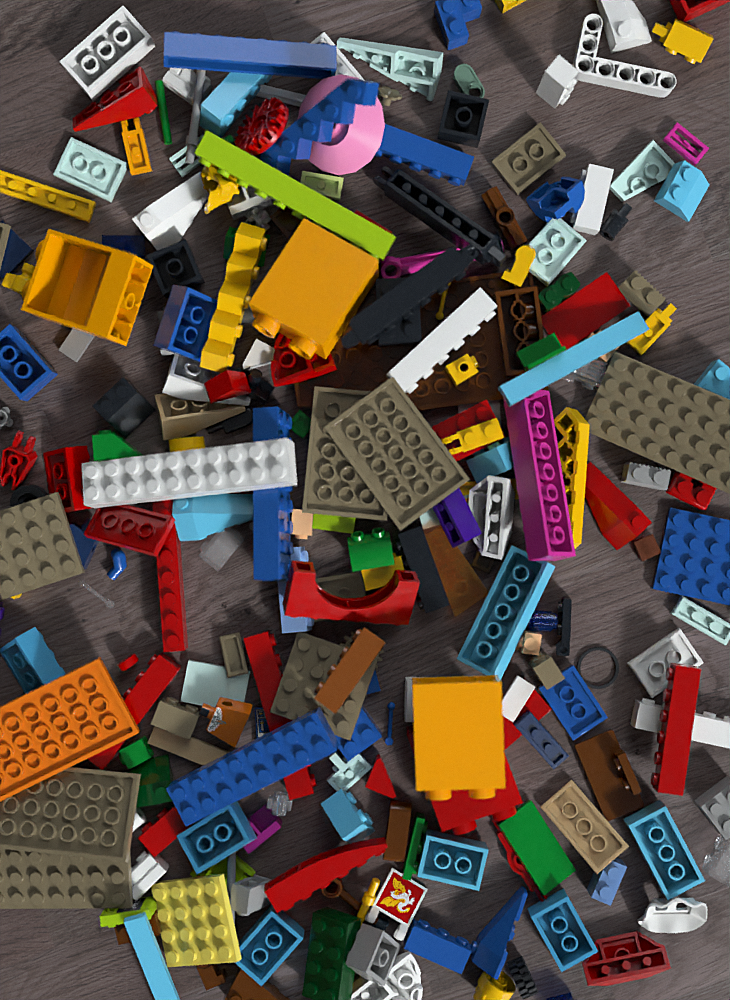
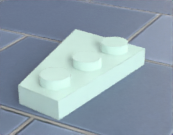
(644, 171)

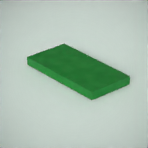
(536, 847)

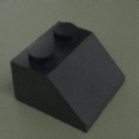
(124, 407)

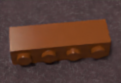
(349, 670)

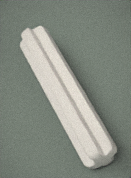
(285, 96)

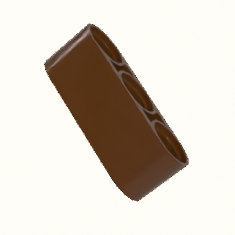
(397, 830)

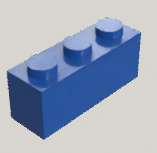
(437, 945)

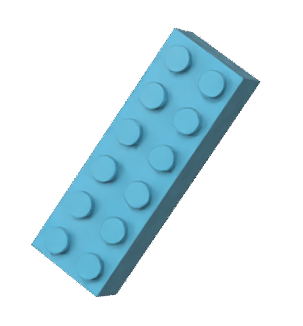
(505, 613)

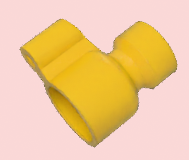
(17, 282)

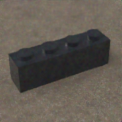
(421, 561)

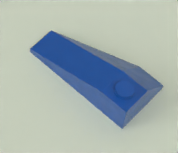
(491, 943)

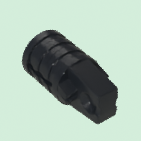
(615, 222)

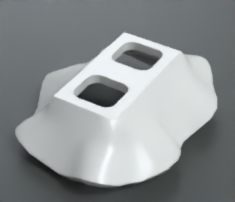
(672, 919)

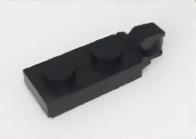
(564, 627)

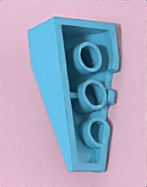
(209, 514)

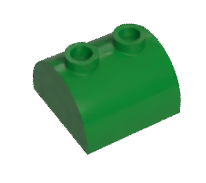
(370, 549)

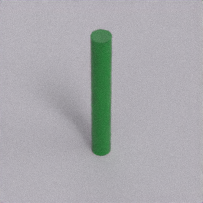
(163, 112)

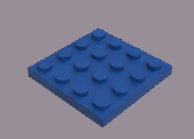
(694, 557)

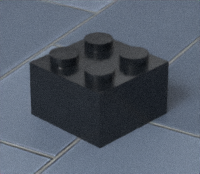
(463, 119)
(175, 267)

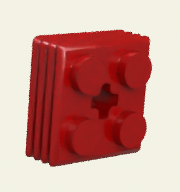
(682, 488)

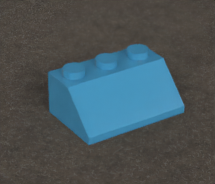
(31, 660)

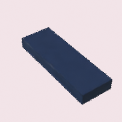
(540, 739)

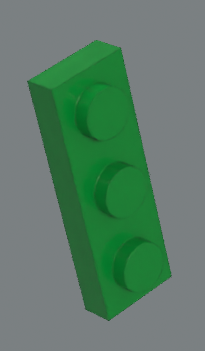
(414, 846)

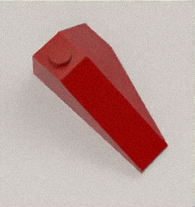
(127, 101)
(614, 512)

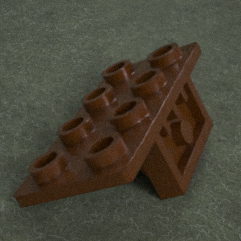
(610, 775)

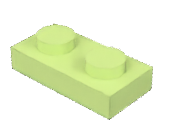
(323, 184)

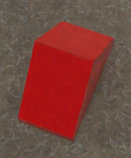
(227, 386)
(379, 779)

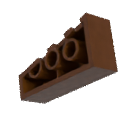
(246, 988)

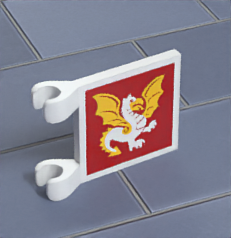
(398, 900)

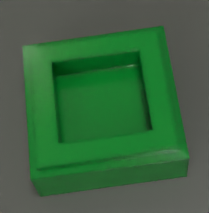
(301, 424)

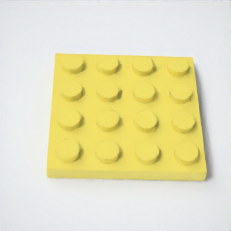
(196, 921)

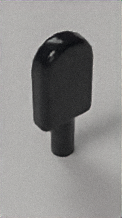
(233, 423)

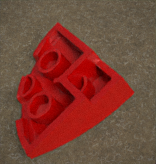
(291, 368)

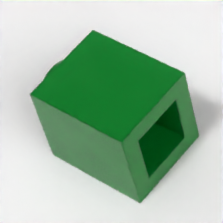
(135, 752)

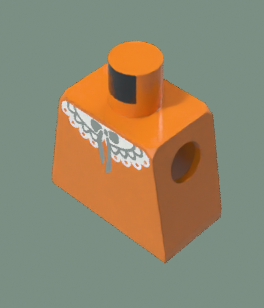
(226, 719)

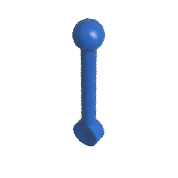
(389, 740)

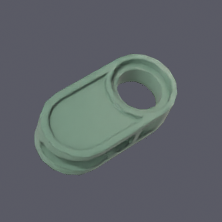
(467, 79)

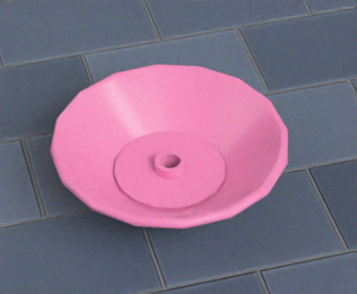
(351, 144)

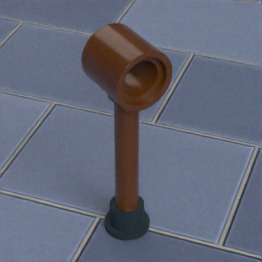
(339, 891)

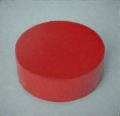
(128, 662)

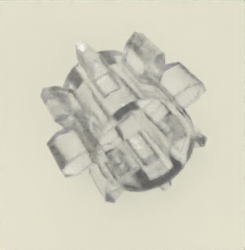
(279, 803)

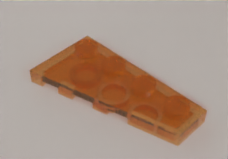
(455, 572)

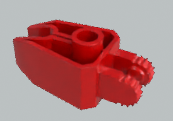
(17, 461)

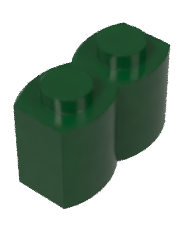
(559, 291)

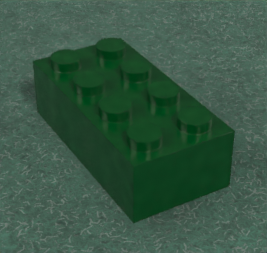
(329, 944)

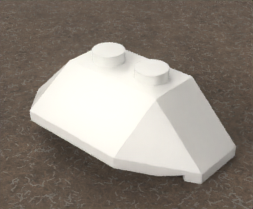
(493, 509)

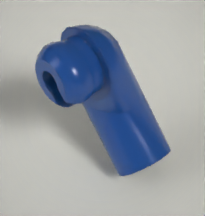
(119, 563)

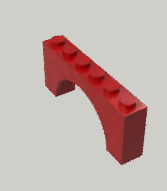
(388, 605)

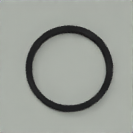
(616, 667)

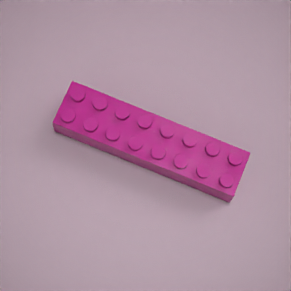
(539, 478)

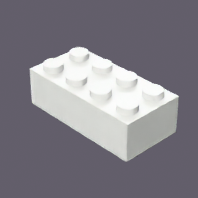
(108, 53)

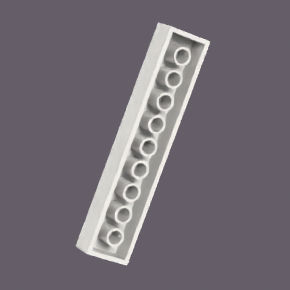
(189, 473)

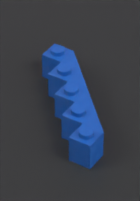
(319, 122)

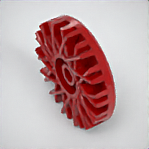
(263, 128)

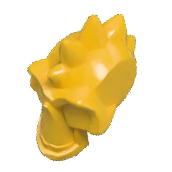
(219, 188)

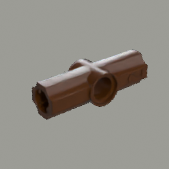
(497, 206)

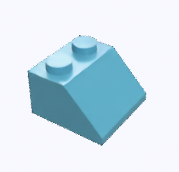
(682, 190)

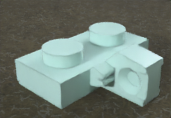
(346, 771)

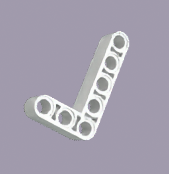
(614, 68)

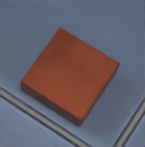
(646, 547)

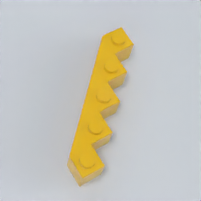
(233, 298)
(573, 458)

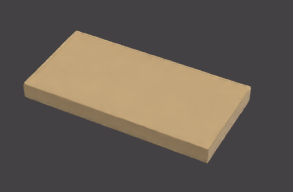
(584, 826)

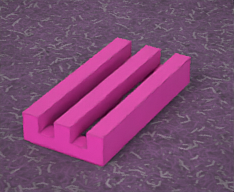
(680, 150)

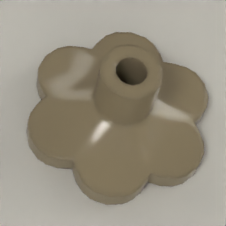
(388, 94)

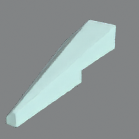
(412, 66)

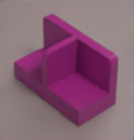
(264, 825)

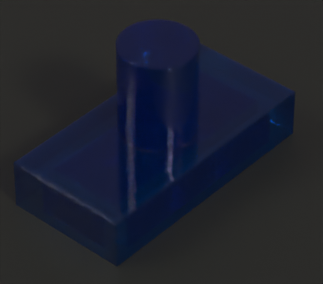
(127, 243)

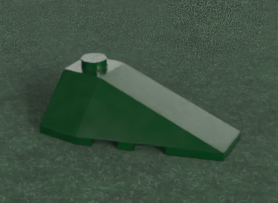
(154, 779)

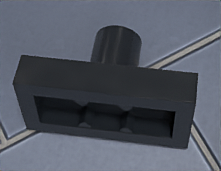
(259, 389)

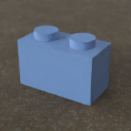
(606, 883)

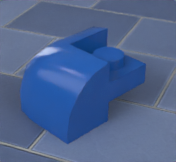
(557, 198)

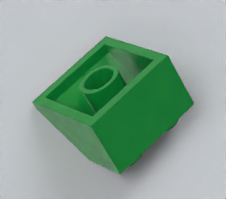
(111, 446)

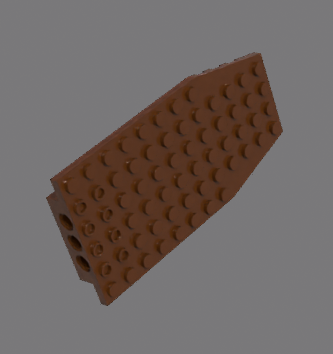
(493, 346)

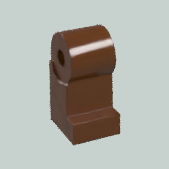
(211, 975)

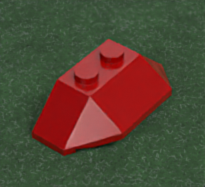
(624, 959)

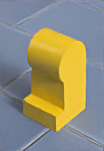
(524, 258)

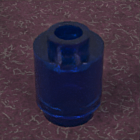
(543, 621)

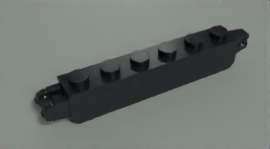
(439, 215)
(409, 294)

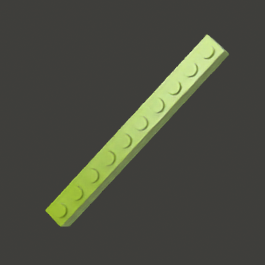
(293, 195)

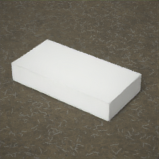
(516, 697)

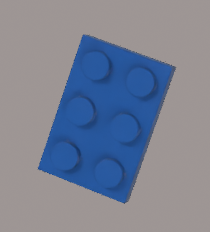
(574, 703)

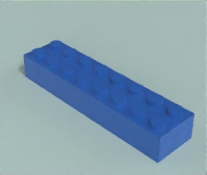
(272, 506)
(253, 766)

